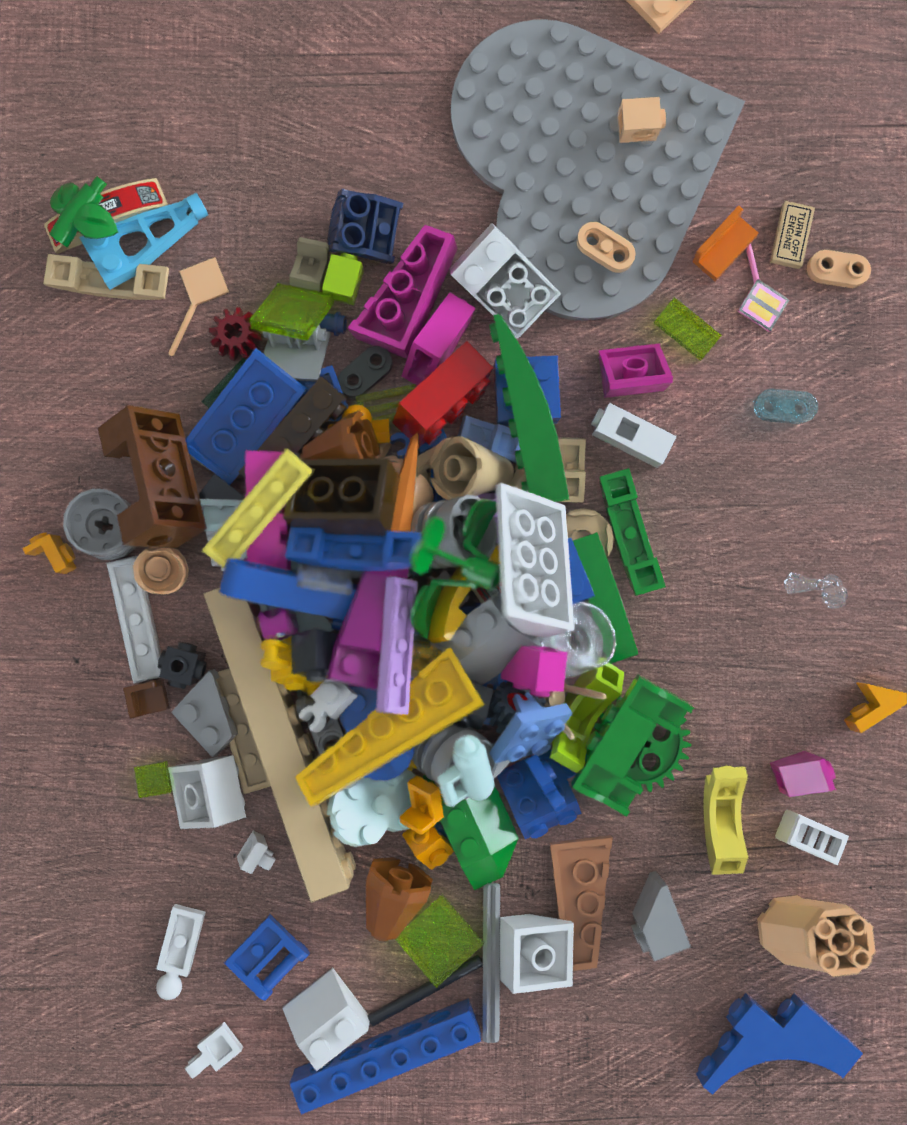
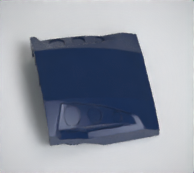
(364, 225)

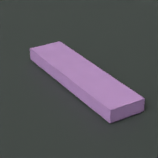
(396, 646)

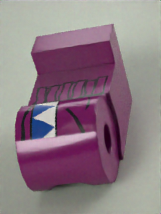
(278, 623)

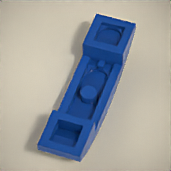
(351, 552)

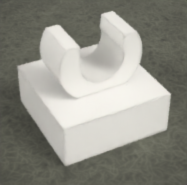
(255, 853)

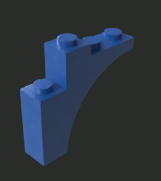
(760, 1037)

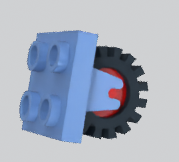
(525, 723)

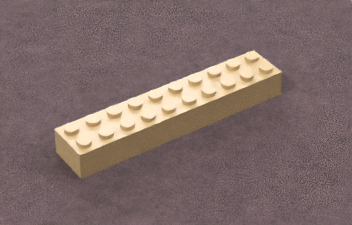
(281, 746)

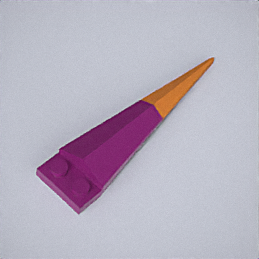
(358, 644)

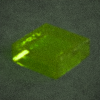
(153, 779)

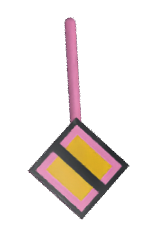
(762, 303)

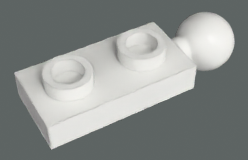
(178, 949)

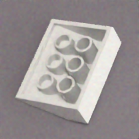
(534, 563)

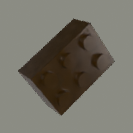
(346, 497)

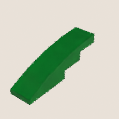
(606, 594)

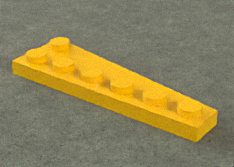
(436, 700)

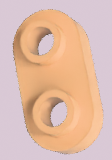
(607, 245)
(840, 269)

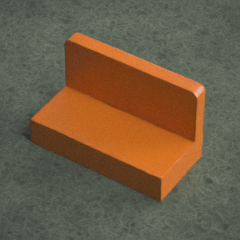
(725, 245)

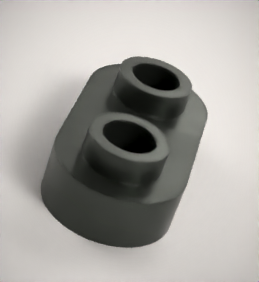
(366, 372)

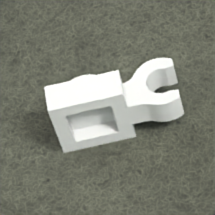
(215, 1049)

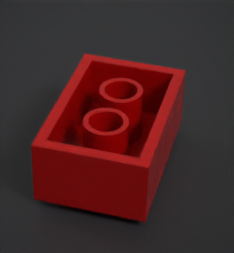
(443, 395)

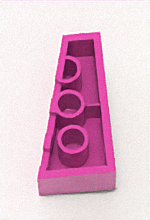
(408, 294)

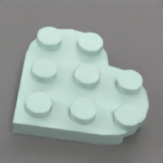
(369, 809)

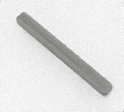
(491, 963)

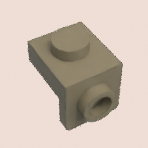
(310, 264)

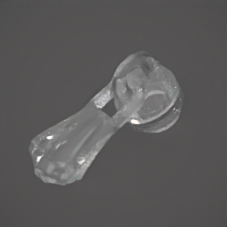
(832, 595)

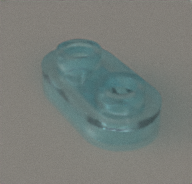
(784, 406)

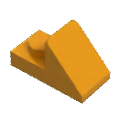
(881, 704)

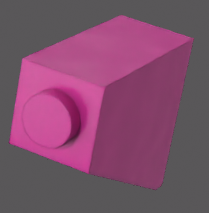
(438, 338)

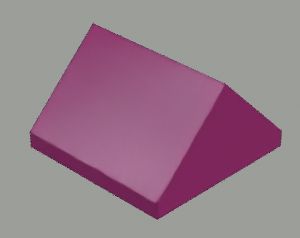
(634, 370)

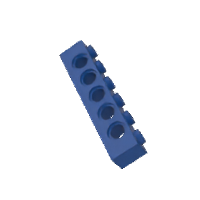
(386, 1056)

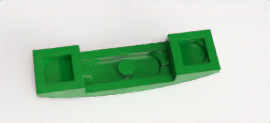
(630, 533)

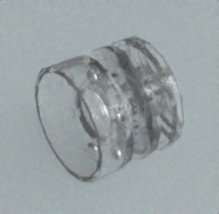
(589, 644)

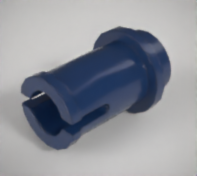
(334, 323)

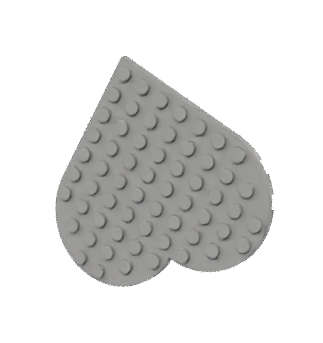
(543, 130)

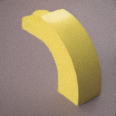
(723, 820)

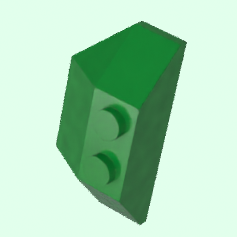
(480, 837)

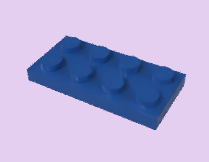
(243, 416)

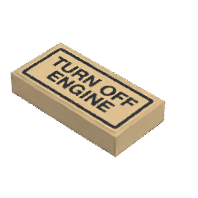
(792, 235)

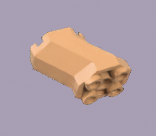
(817, 935)

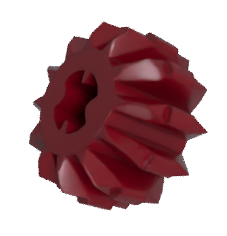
(234, 345)

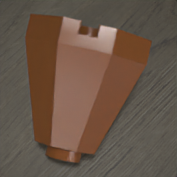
(344, 440)
(393, 896)

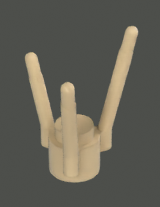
(558, 698)

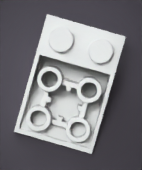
(504, 280)

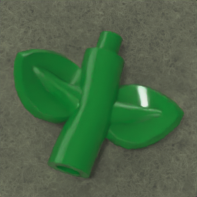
(81, 212)

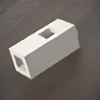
(632, 435)

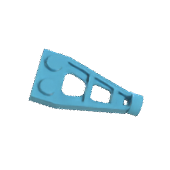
(116, 266)

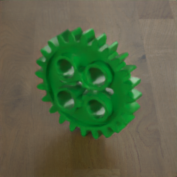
(667, 752)

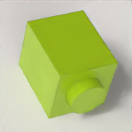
(343, 278)

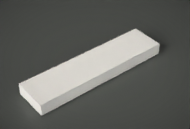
(135, 621)

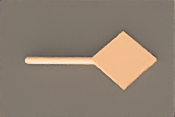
(202, 284)

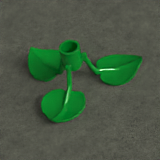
(477, 570)

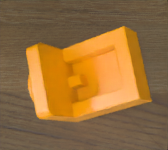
(58, 553)
(425, 805)
(429, 847)

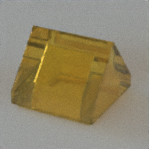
(423, 654)

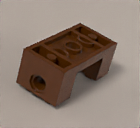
(168, 505)

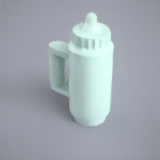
(471, 769)

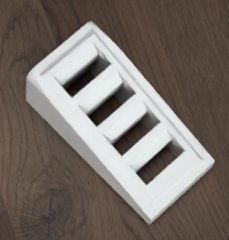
(794, 827)

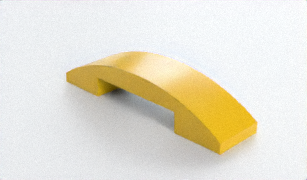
(447, 615)

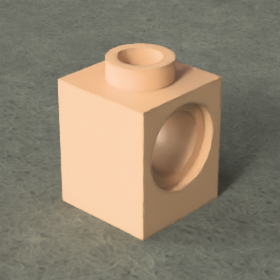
(640, 119)

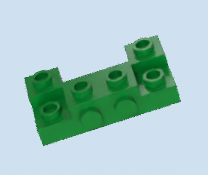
(621, 740)

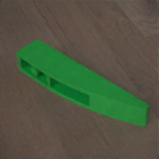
(532, 419)

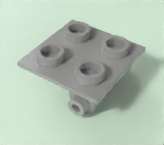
(296, 356)

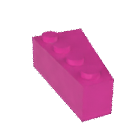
(272, 542)

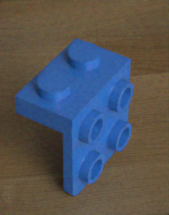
(528, 802)

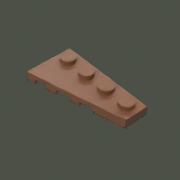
(580, 887)

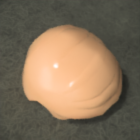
(160, 570)

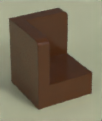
(146, 698)

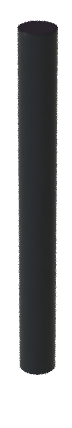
(422, 992)

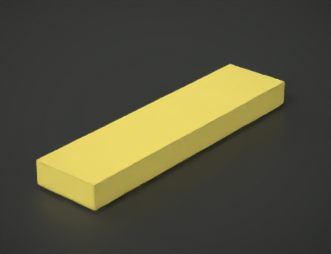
(258, 508)

